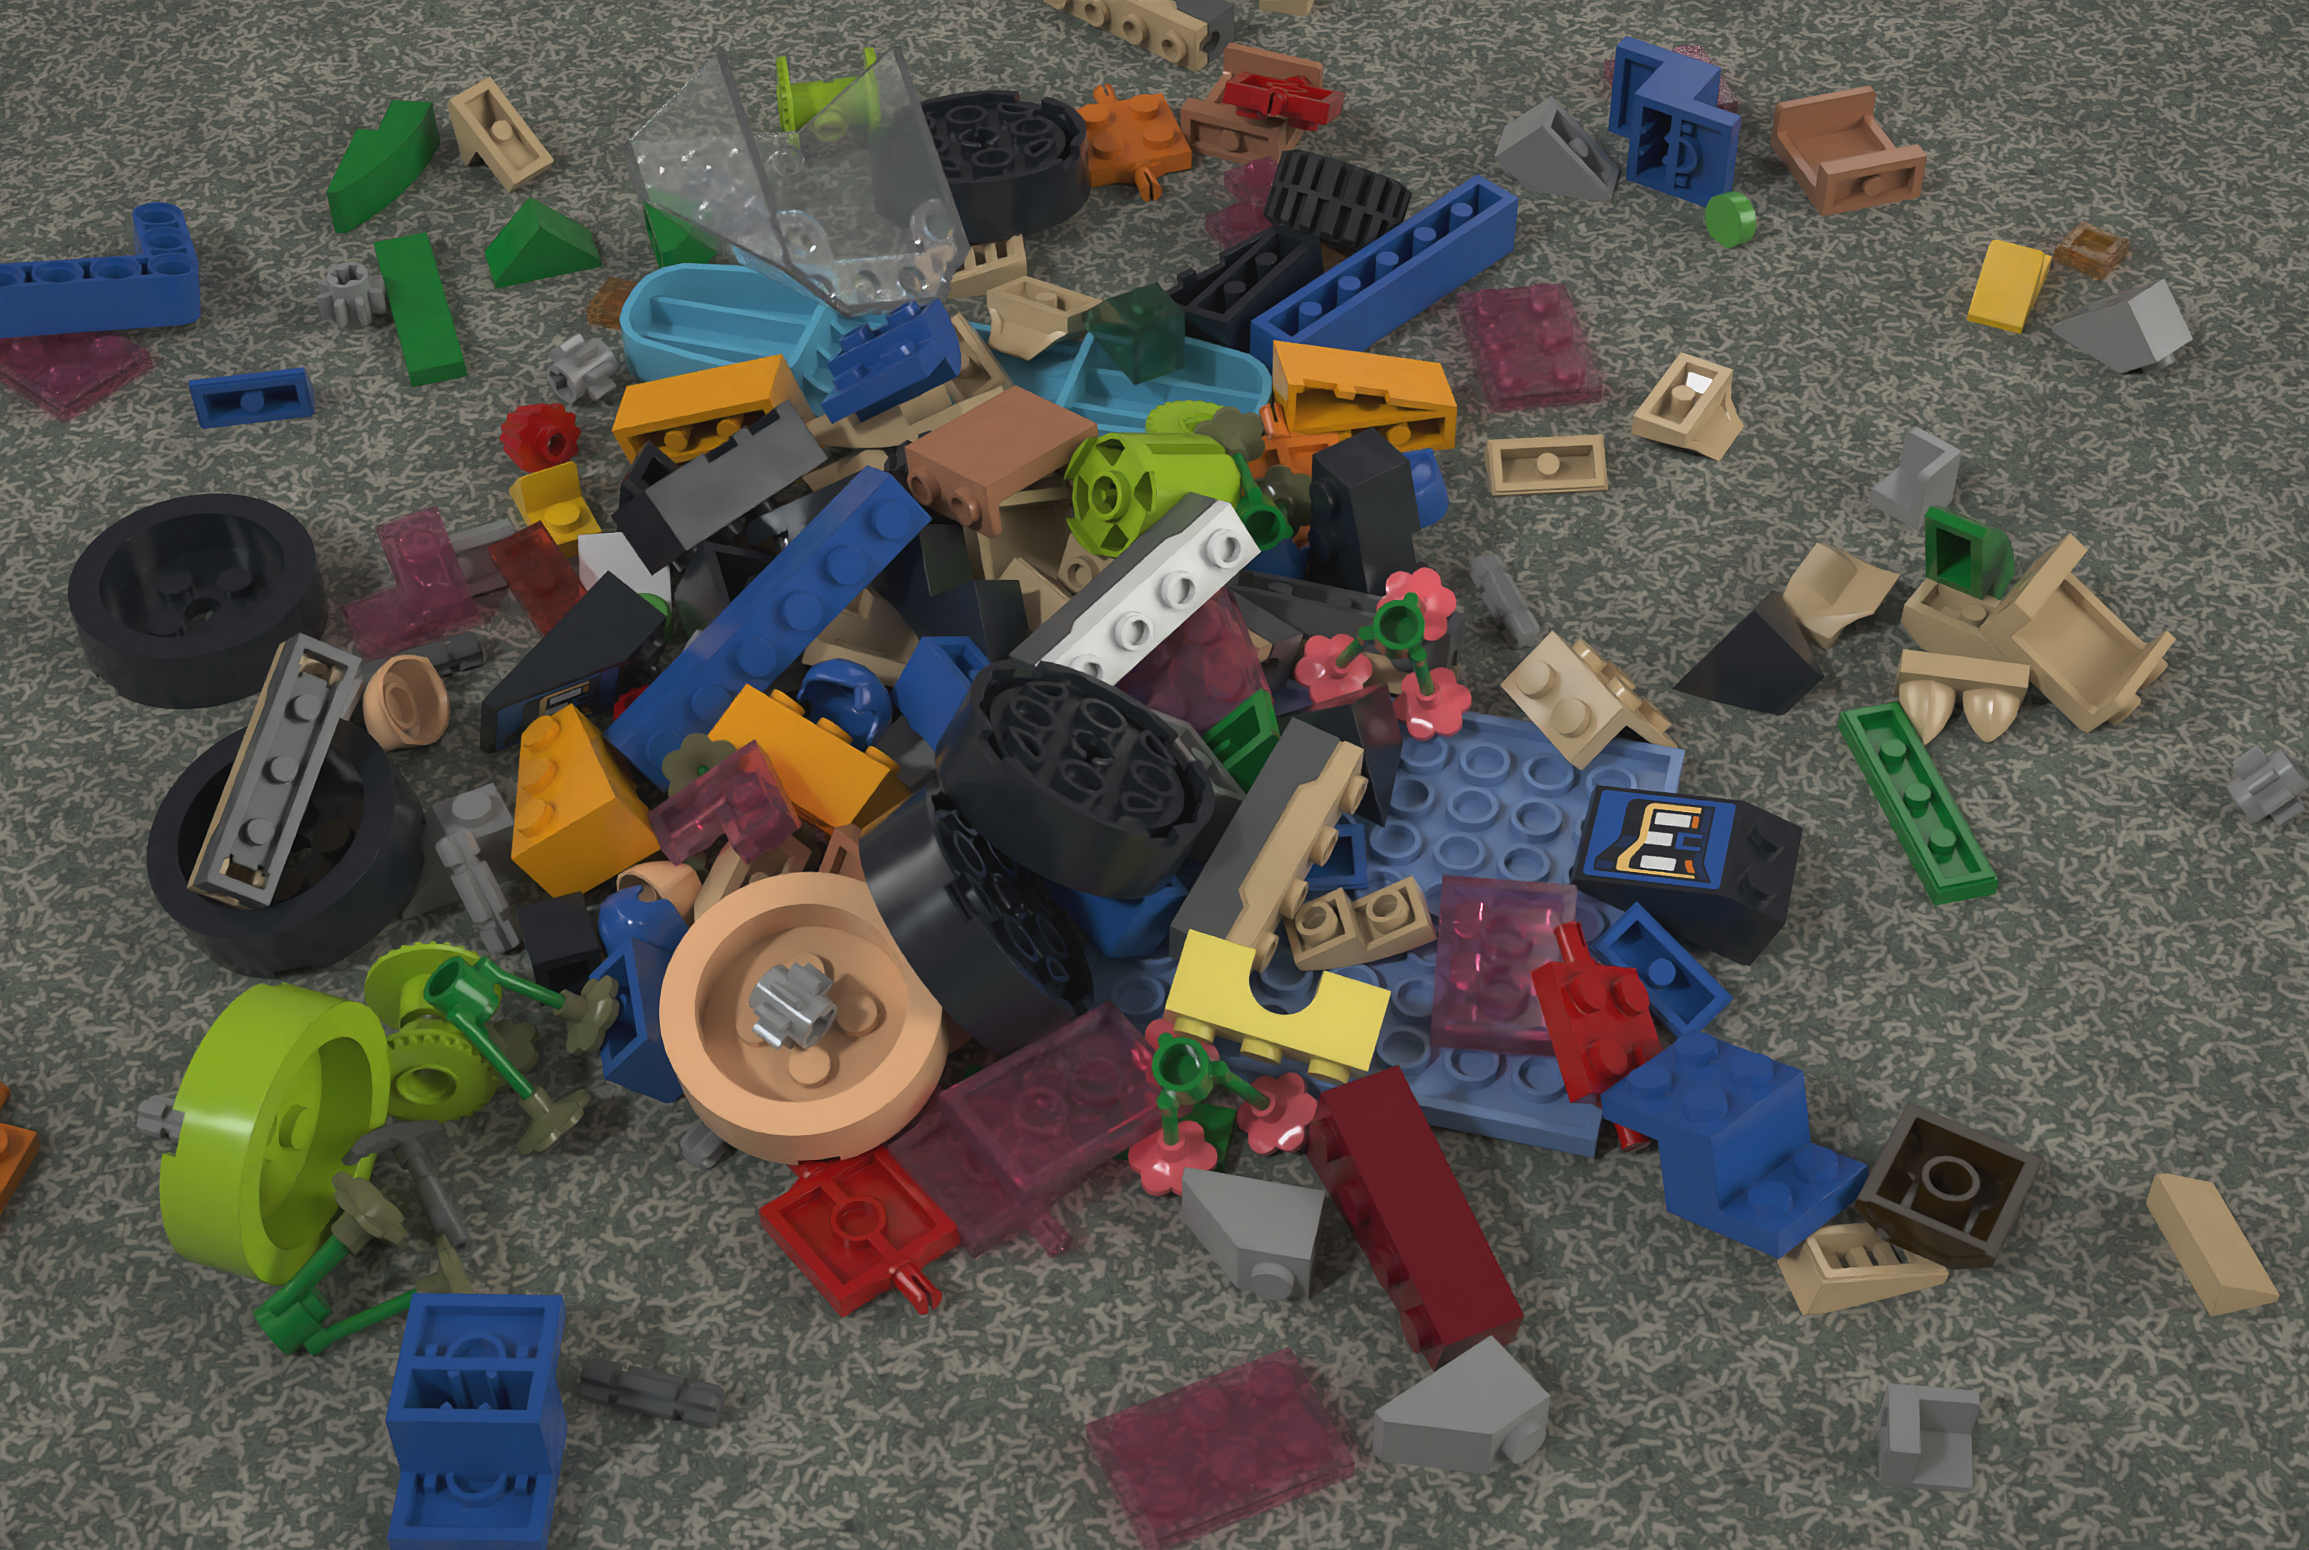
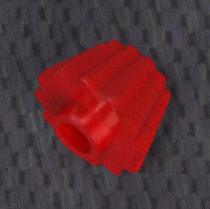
(540, 436)

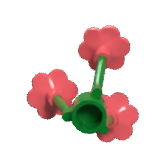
(1409, 613)
(1272, 1115)

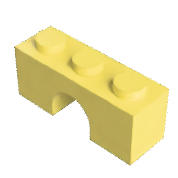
(1215, 999)

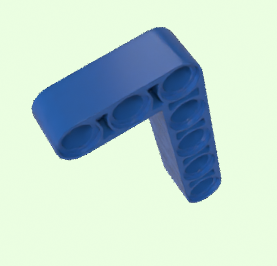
(112, 292)

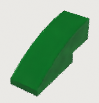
(382, 163)
(1967, 554)

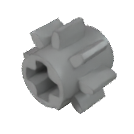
(351, 295)
(582, 369)
(2268, 785)
(793, 1006)

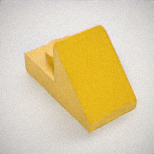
(2008, 285)
(557, 501)

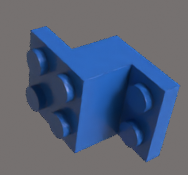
(1673, 122)
(1735, 1142)
(477, 1422)

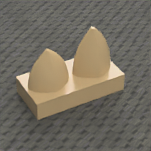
(1934, 681)

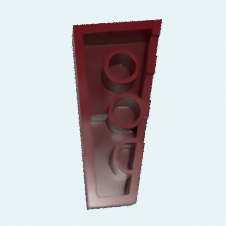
(1410, 1217)

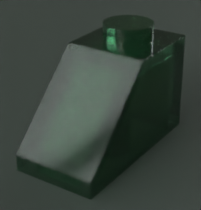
(1140, 332)

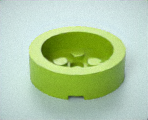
(266, 1120)

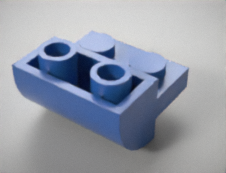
(893, 361)

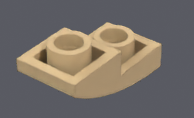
(1347, 933)

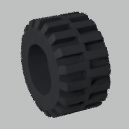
(1334, 200)

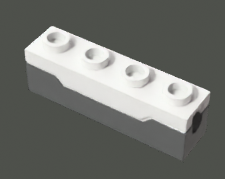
(1144, 592)

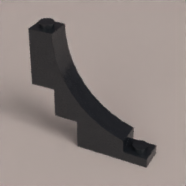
(925, 581)

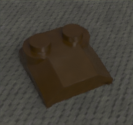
(1946, 1190)

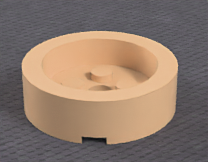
(800, 1102)

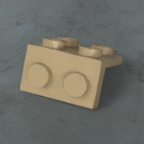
(1581, 699)

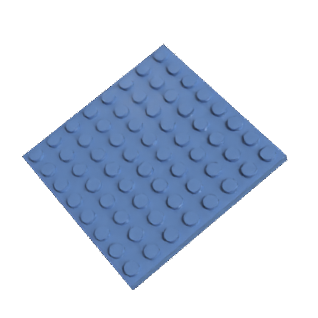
(1461, 805)

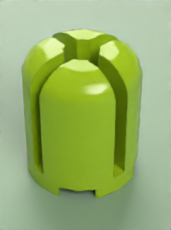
(1136, 477)

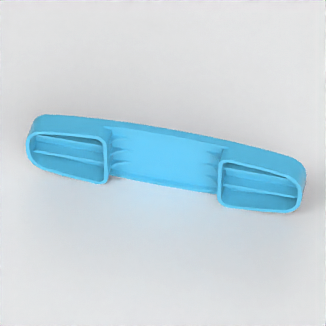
(729, 314)

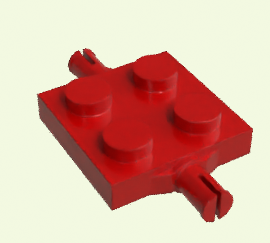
(1290, 97)
(1595, 1023)
(860, 1230)

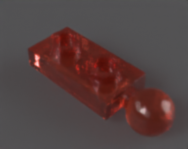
(537, 575)

